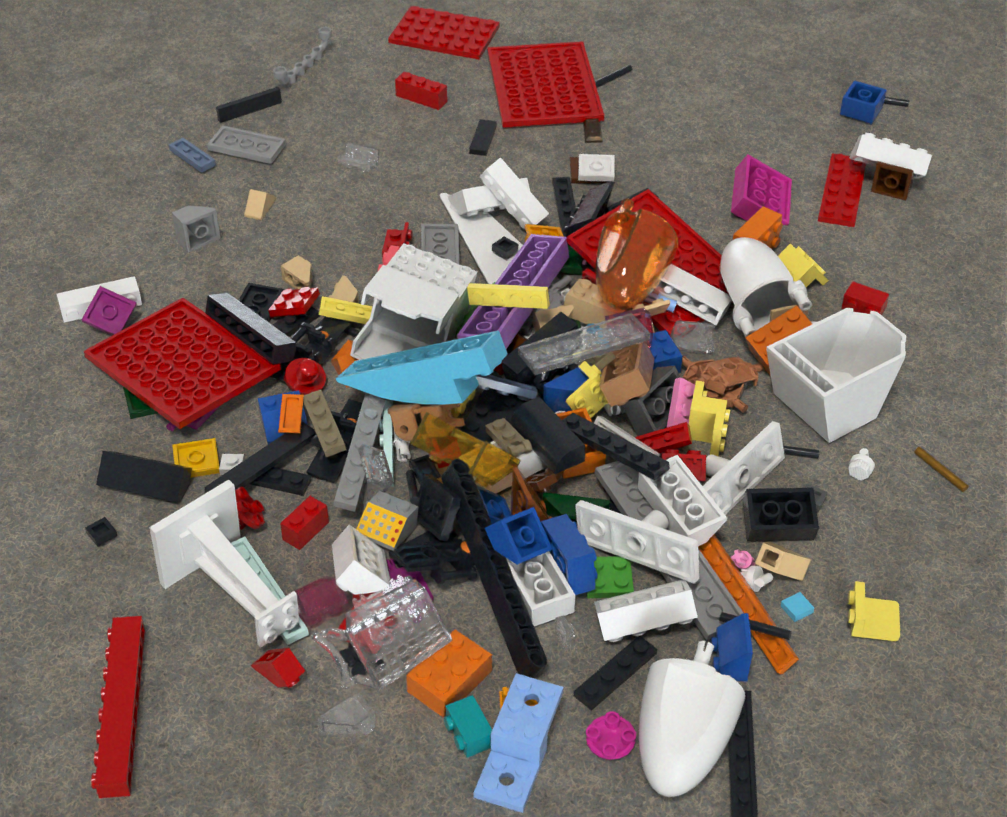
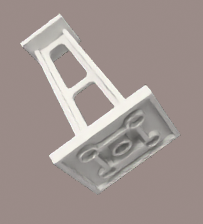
(202, 538)

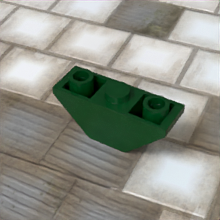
(565, 504)

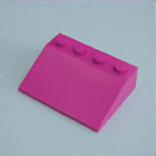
(760, 186)

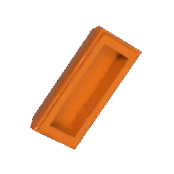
(291, 413)

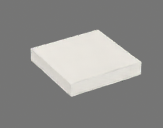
(596, 167)

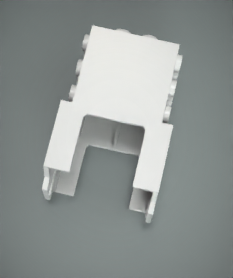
(415, 303)

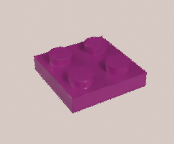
(109, 311)

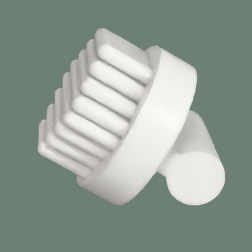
(861, 465)
(755, 577)

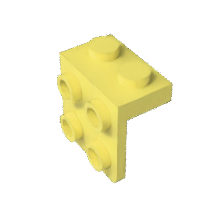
(589, 393)
(872, 616)

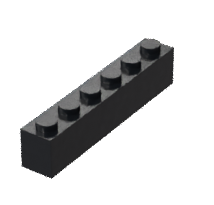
(250, 328)

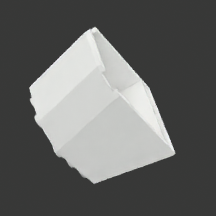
(837, 370)

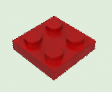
(294, 301)

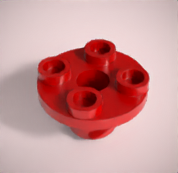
(305, 376)
(248, 510)

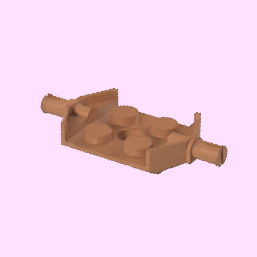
(727, 372)
(731, 394)

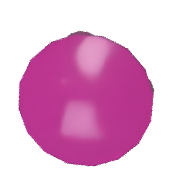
(610, 736)

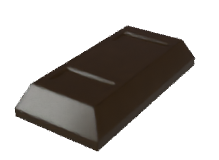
(592, 131)

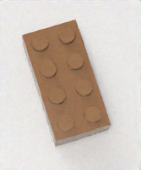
(627, 374)

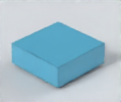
(797, 606)

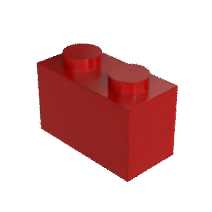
(864, 299)
(304, 522)

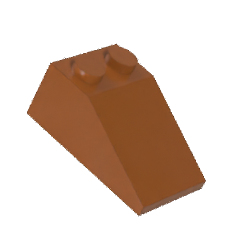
(525, 497)

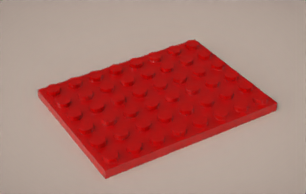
(544, 84)
(692, 254)
(180, 362)

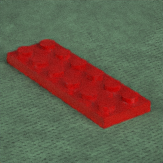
(842, 191)

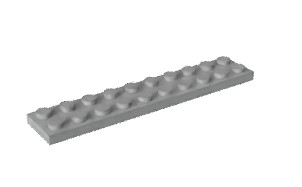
(708, 592)

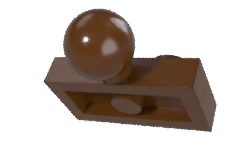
(542, 482)

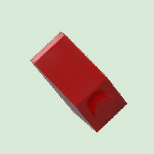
(279, 667)

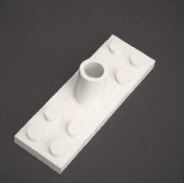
(745, 469)
(640, 541)

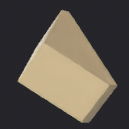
(258, 204)

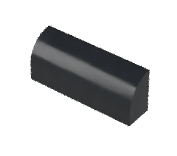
(548, 435)
(143, 476)

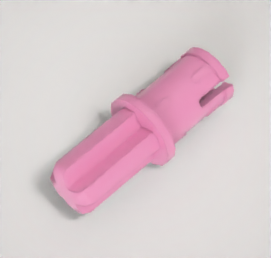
(742, 559)

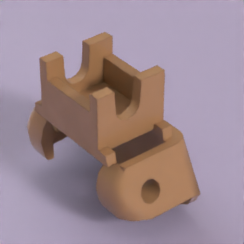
(403, 415)

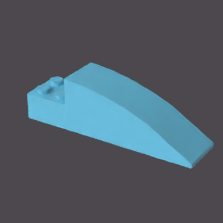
(429, 373)

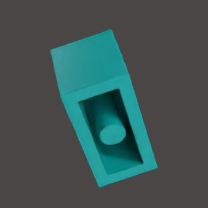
(469, 726)

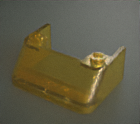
(448, 443)

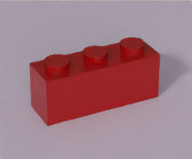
(421, 90)

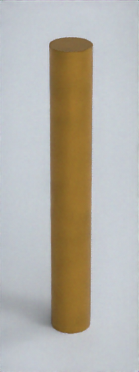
(956, 481)

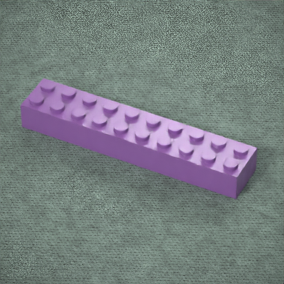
(533, 265)

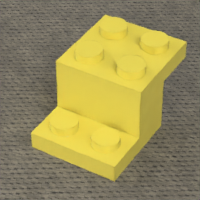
(802, 266)
(708, 419)

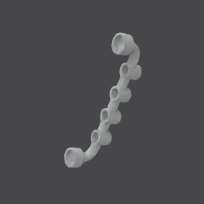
(290, 76)

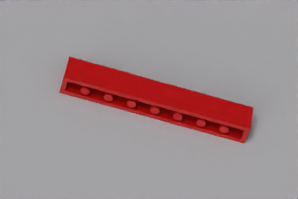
(119, 709)

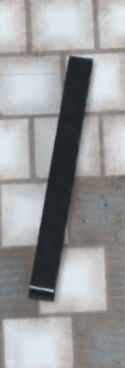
(495, 573)

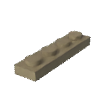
(323, 423)

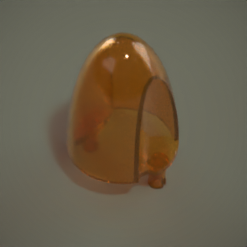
(633, 256)

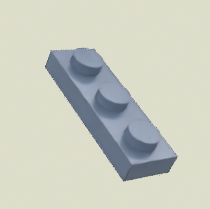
(192, 155)
(507, 386)

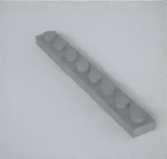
(353, 471)

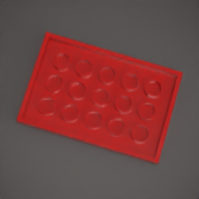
(444, 32)

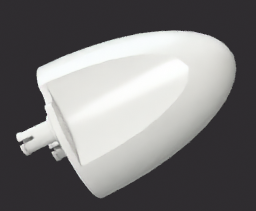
(758, 283)
(686, 721)

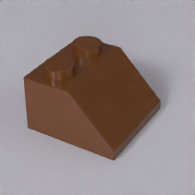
(892, 181)

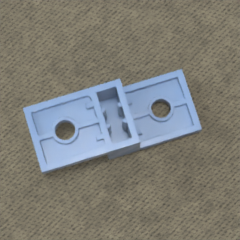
(518, 742)

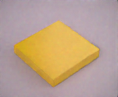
(198, 455)

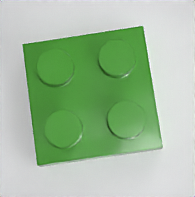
(613, 577)

